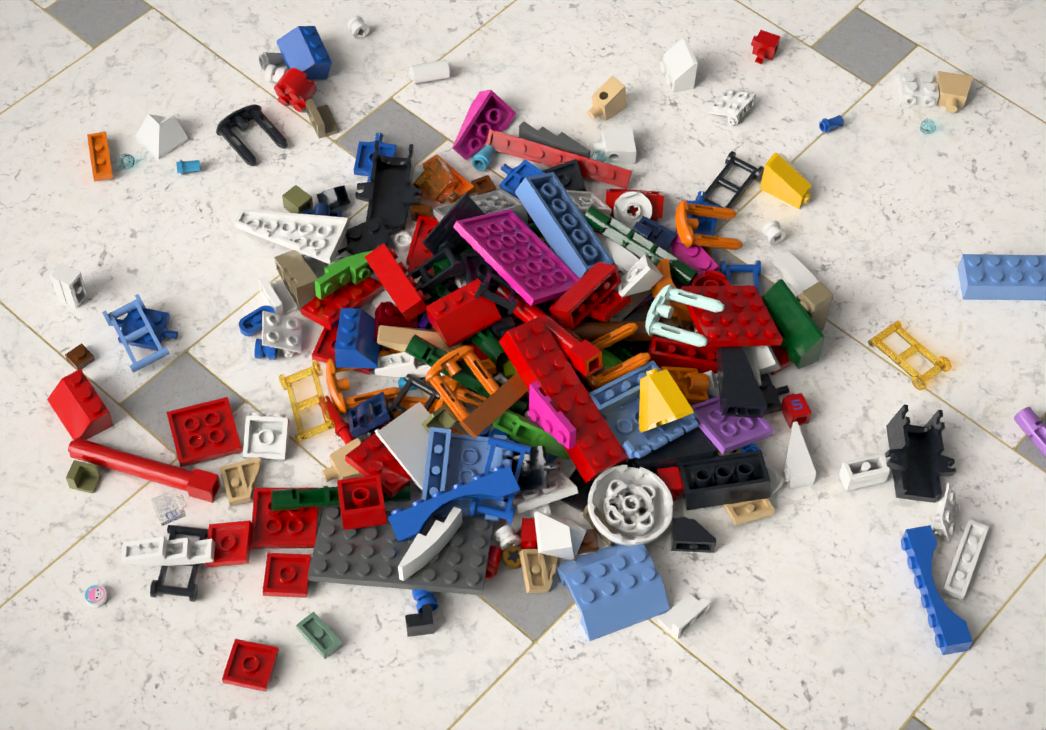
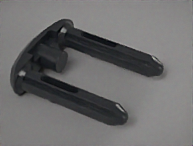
(239, 119)

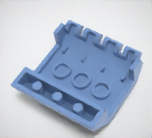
(620, 408)
(458, 459)
(614, 588)

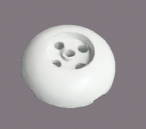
(642, 491)

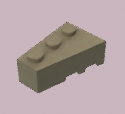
(297, 277)
(816, 302)

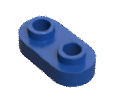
(253, 320)

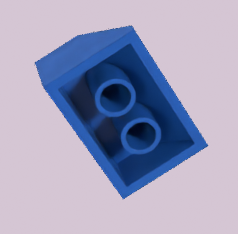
(306, 52)
(355, 340)

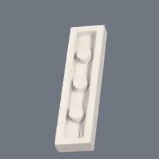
(965, 559)

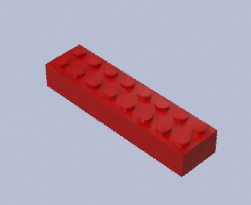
(542, 360)

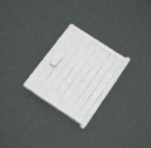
(408, 441)

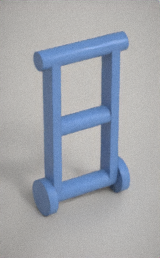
(110, 318)

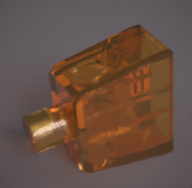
(438, 182)

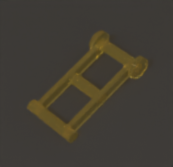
(918, 380)
(286, 383)

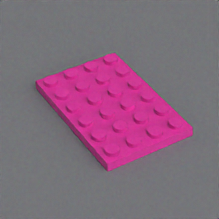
(518, 255)

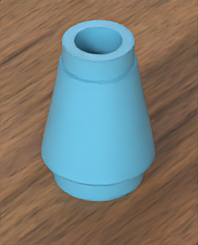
(483, 158)

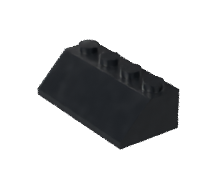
(724, 480)

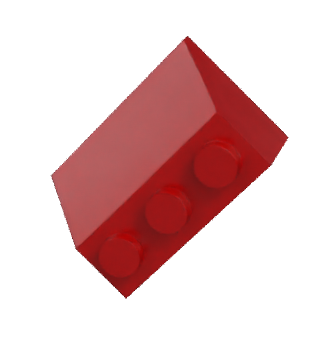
(655, 197)
(462, 315)
(79, 407)

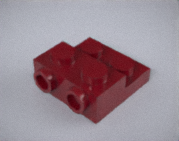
(390, 315)

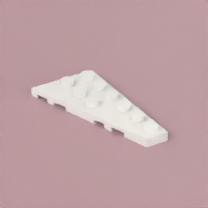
(305, 233)

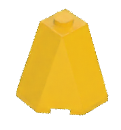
(785, 181)
(660, 400)

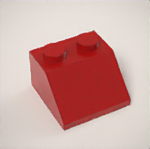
(361, 502)

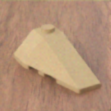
(399, 337)

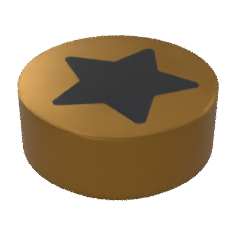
(511, 557)

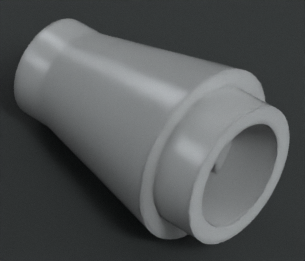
(270, 58)

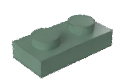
(319, 635)

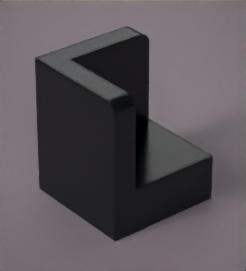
(334, 197)
(420, 623)

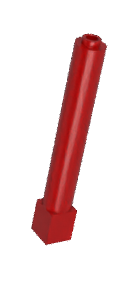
(582, 354)
(197, 483)

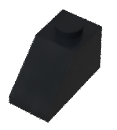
(691, 536)

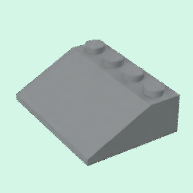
(489, 203)

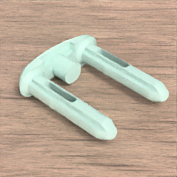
(660, 308)

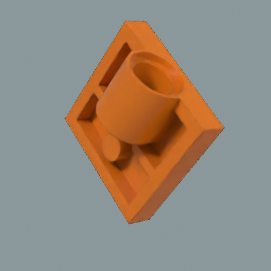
(690, 382)

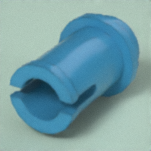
(188, 166)

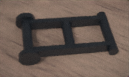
(756, 173)
(457, 268)
(482, 291)
(410, 380)
(192, 589)

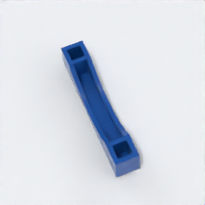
(495, 486)
(949, 629)

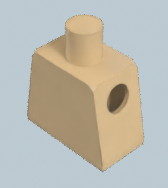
(952, 90)
(608, 100)
(339, 467)

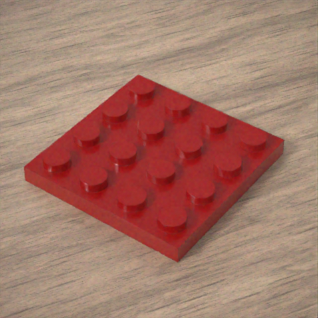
(742, 321)

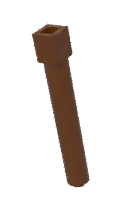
(594, 330)

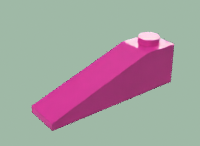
(485, 113)

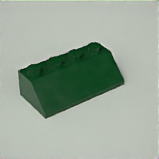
(800, 334)

